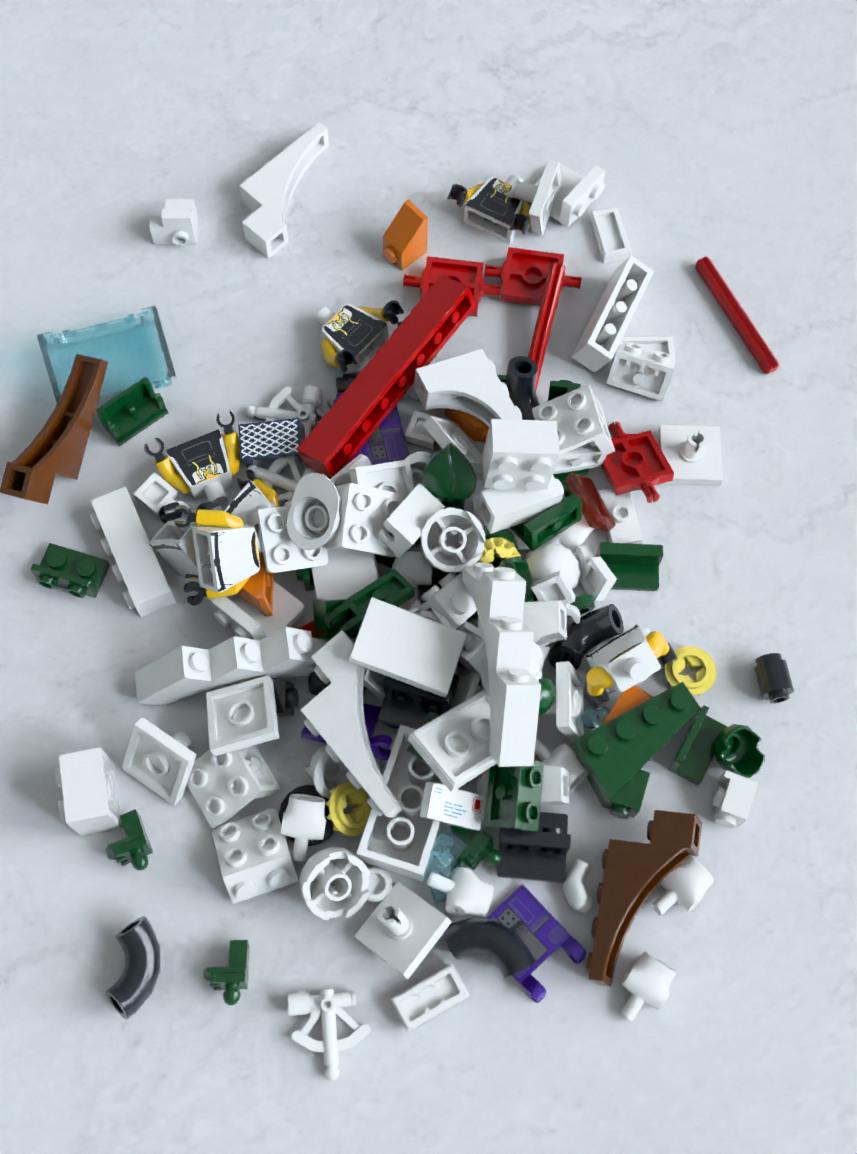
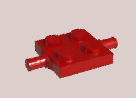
(459, 270)
(526, 274)
(636, 463)

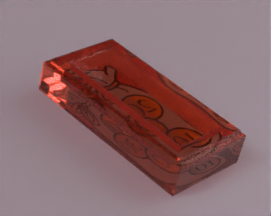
(592, 504)

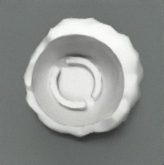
(552, 558)

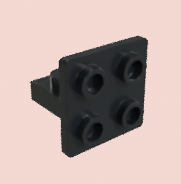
(410, 704)
(536, 854)

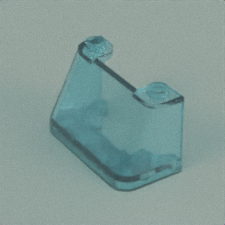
(129, 346)

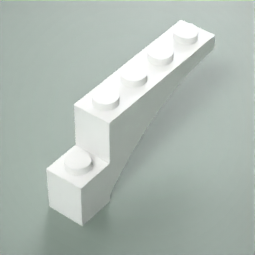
(271, 188)
(340, 720)

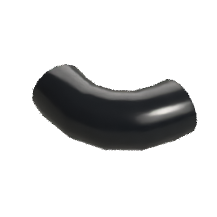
(521, 385)
(582, 637)
(490, 939)
(140, 968)

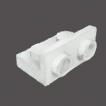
(641, 371)

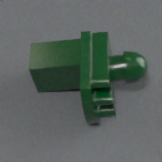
(135, 845)
(478, 848)
(231, 977)

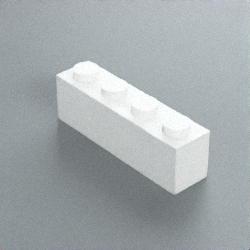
(612, 314)
(134, 557)

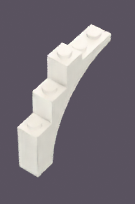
(508, 645)
(230, 662)

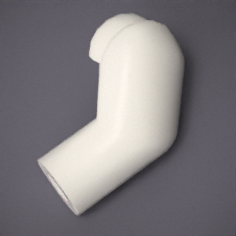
(574, 887)

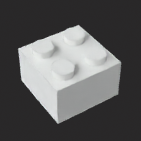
(520, 454)
(88, 792)

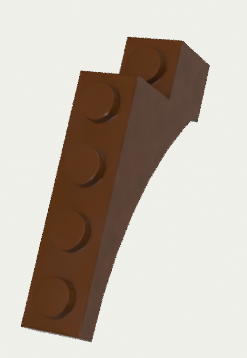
(62, 440)
(629, 879)

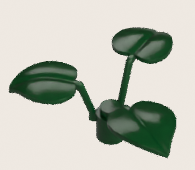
(454, 481)

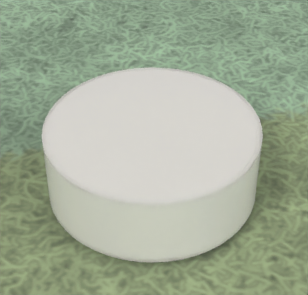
(379, 884)

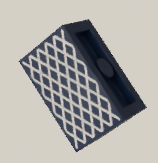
(270, 439)

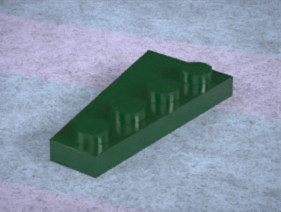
(626, 743)

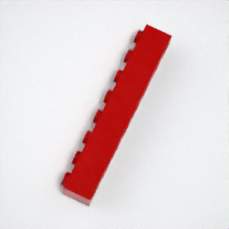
(386, 377)

